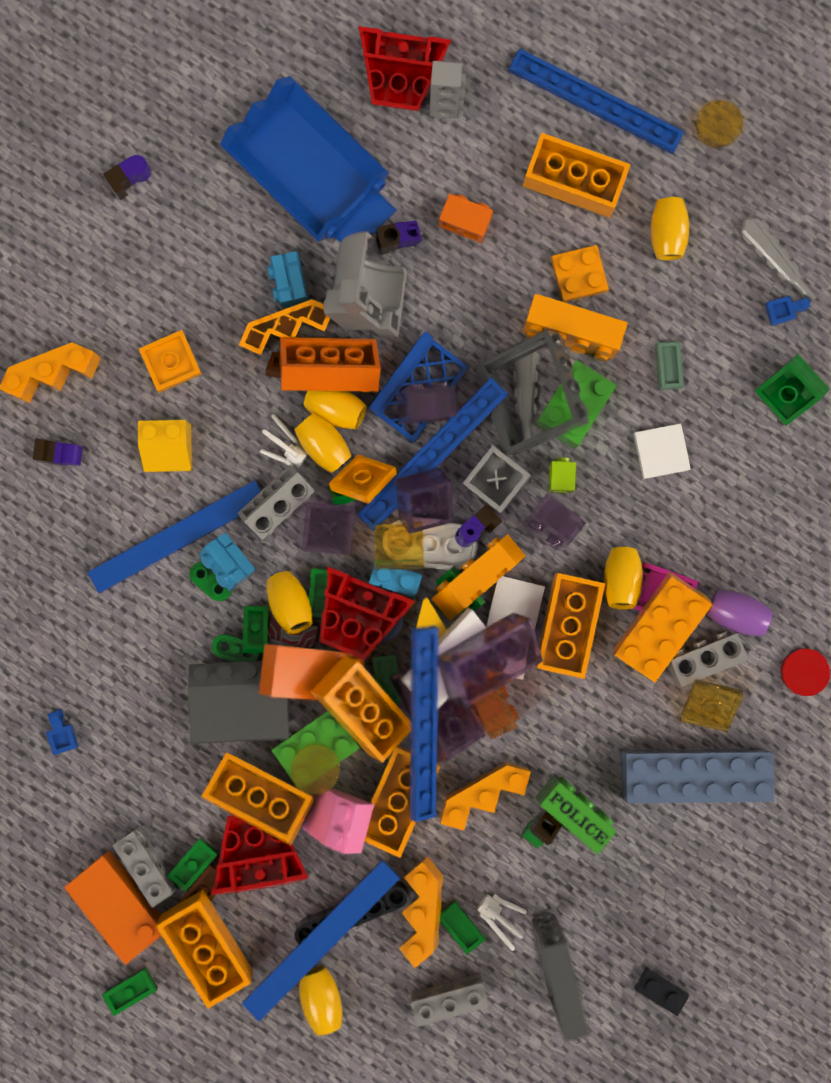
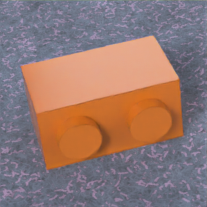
(465, 217)

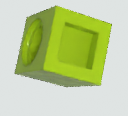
(562, 476)

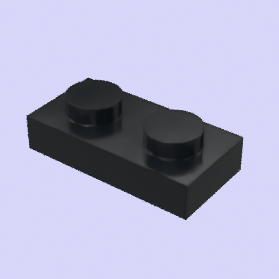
(661, 991)

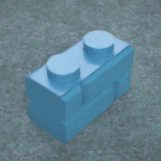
(289, 279)
(226, 562)
(397, 581)

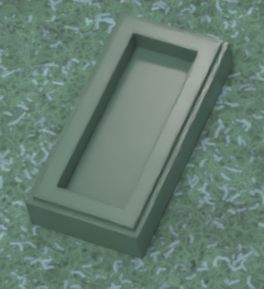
(669, 365)

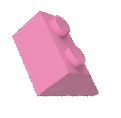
(339, 820)

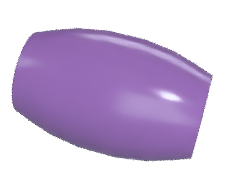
(740, 613)

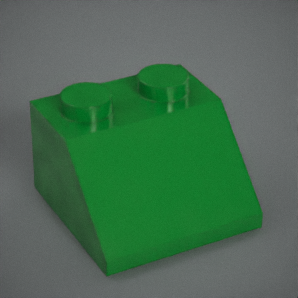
(792, 390)

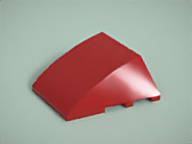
(400, 66)
(358, 614)
(254, 860)

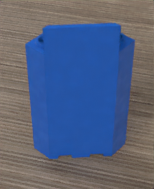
(310, 164)

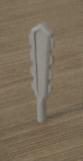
(767, 246)
(526, 392)

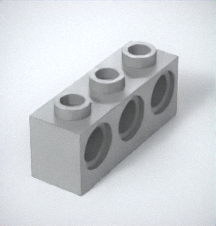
(447, 89)
(263, 503)
(718, 659)
(145, 866)
(449, 1000)

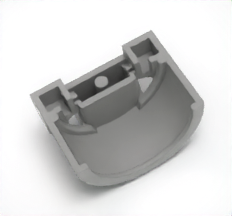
(365, 292)

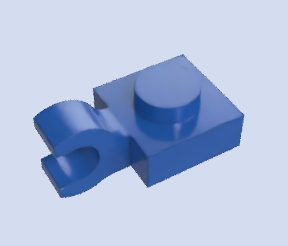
(784, 310)
(62, 736)

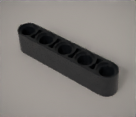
(387, 905)

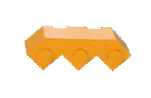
(283, 324)
(50, 369)
(477, 576)
(483, 793)
(423, 912)

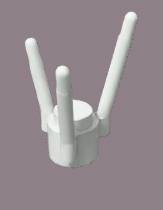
(294, 454)
(490, 909)

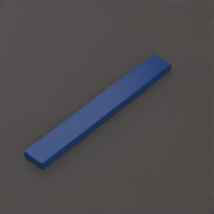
(596, 101)
(436, 449)
(172, 539)
(424, 722)
(320, 940)

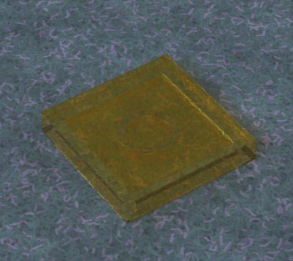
(397, 548)
(711, 705)

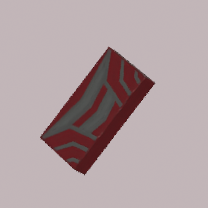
(303, 639)

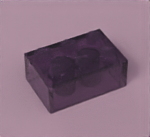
(426, 404)

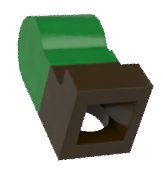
(540, 831)

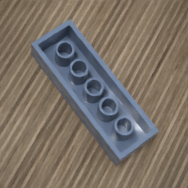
(697, 776)

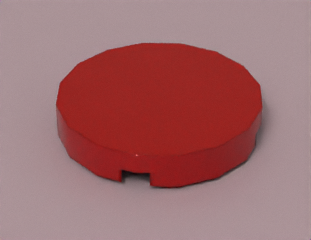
(805, 672)

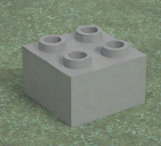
(496, 480)

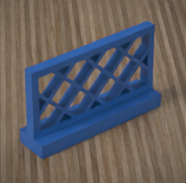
(405, 370)

